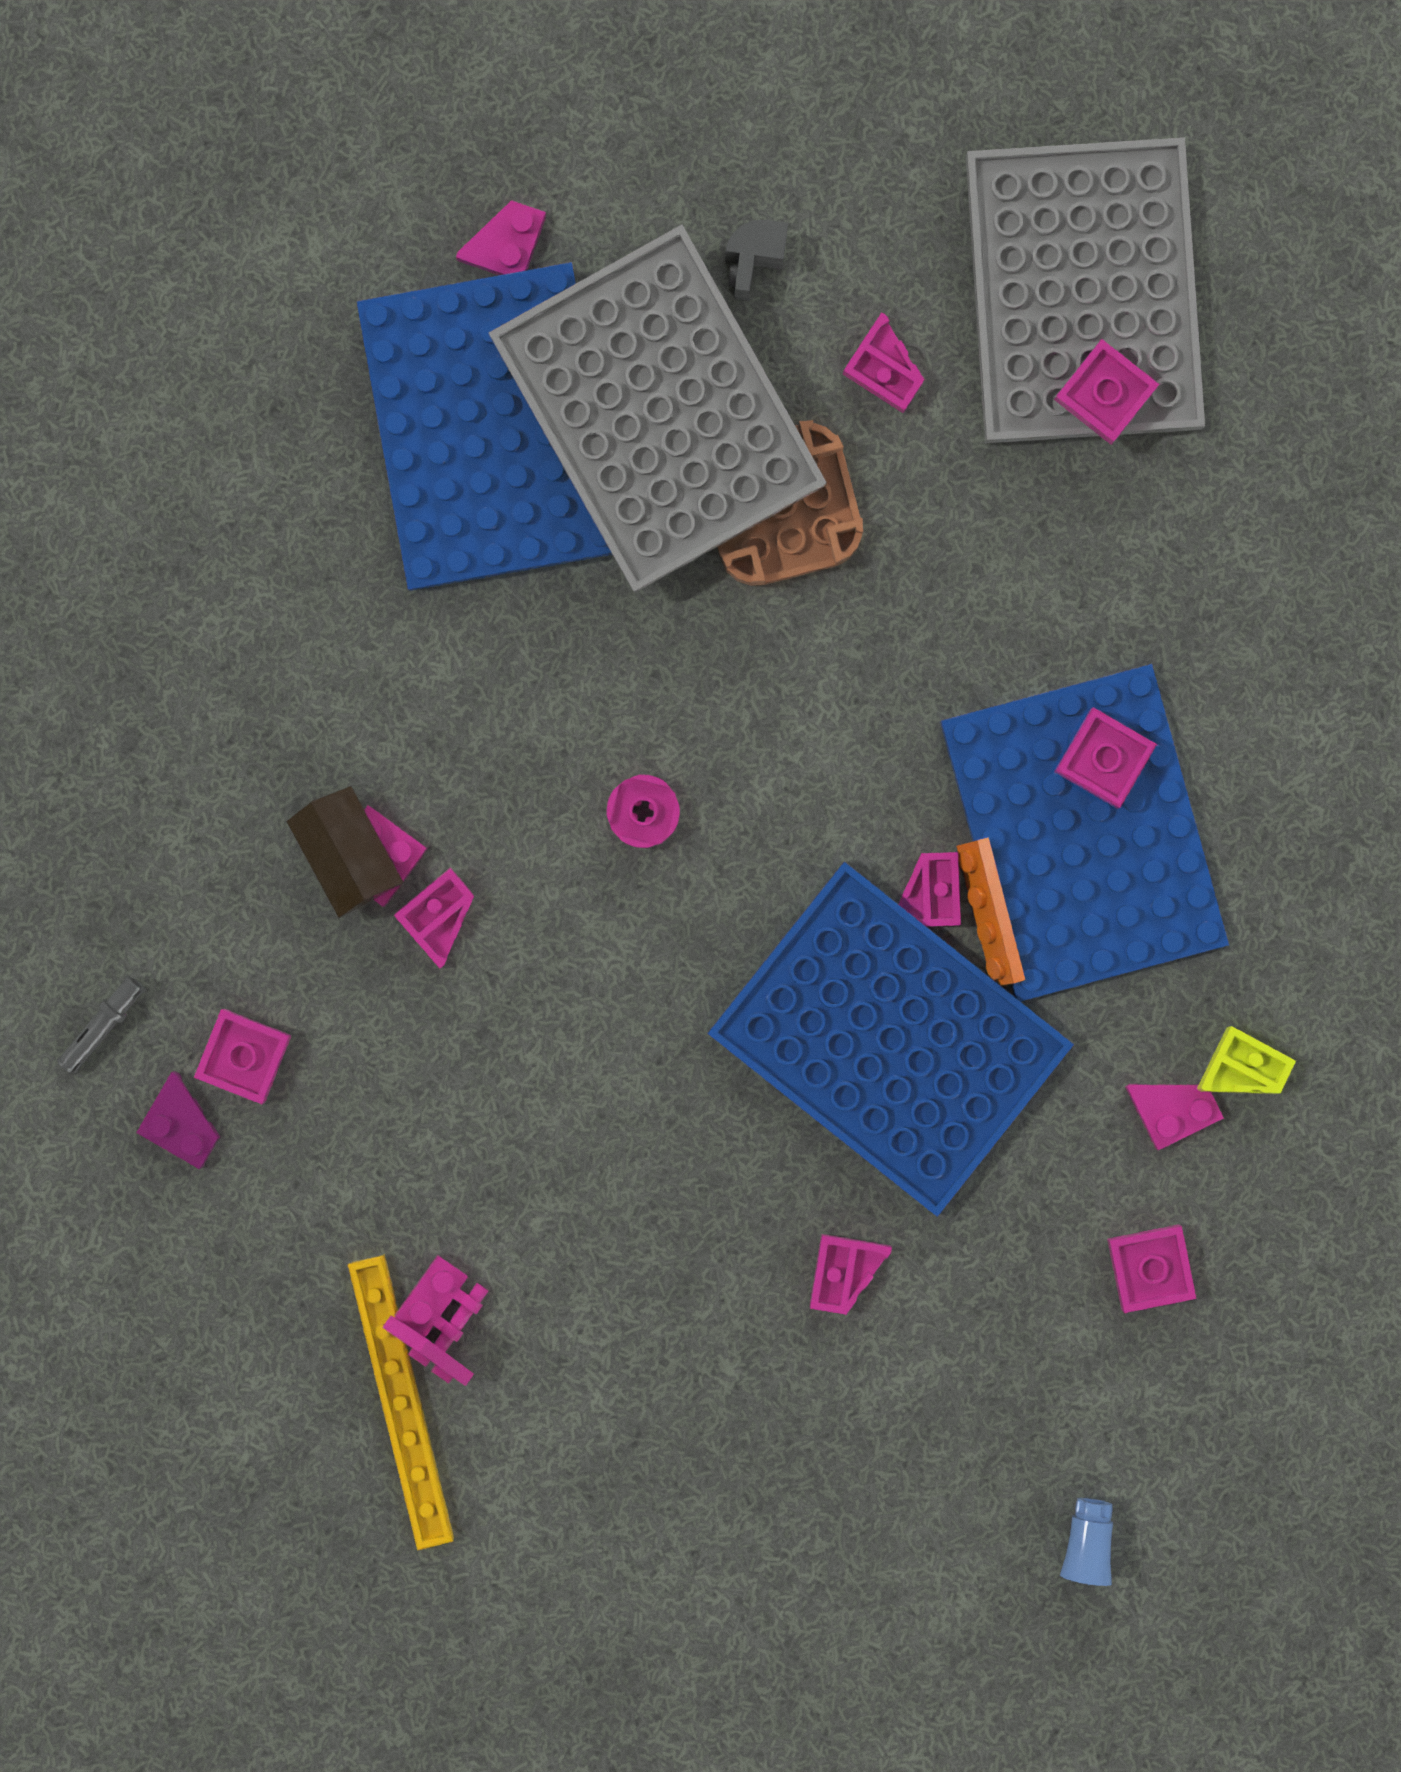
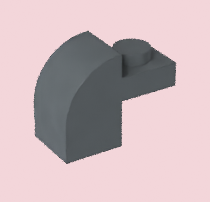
(752, 245)

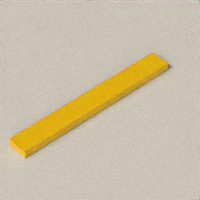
(401, 1404)

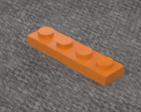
(990, 912)

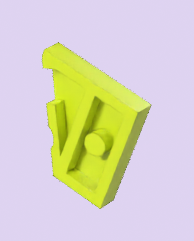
(1245, 1066)

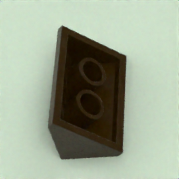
(344, 850)

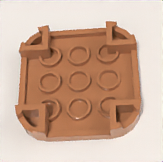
(808, 534)

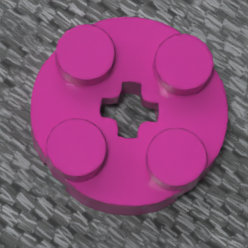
(661, 801)

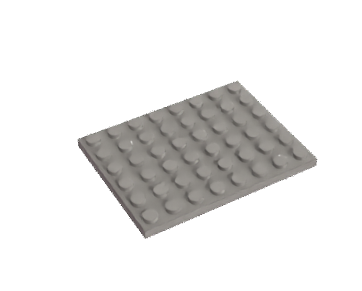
(1079, 253)
(657, 408)

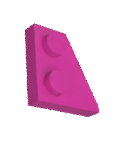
(884, 366)
(934, 890)
(843, 1271)
(425, 1352)

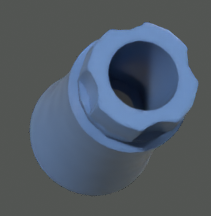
(1089, 1544)

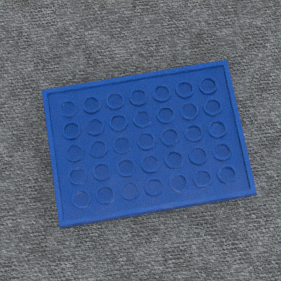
(459, 443)
(1081, 880)
(890, 1039)

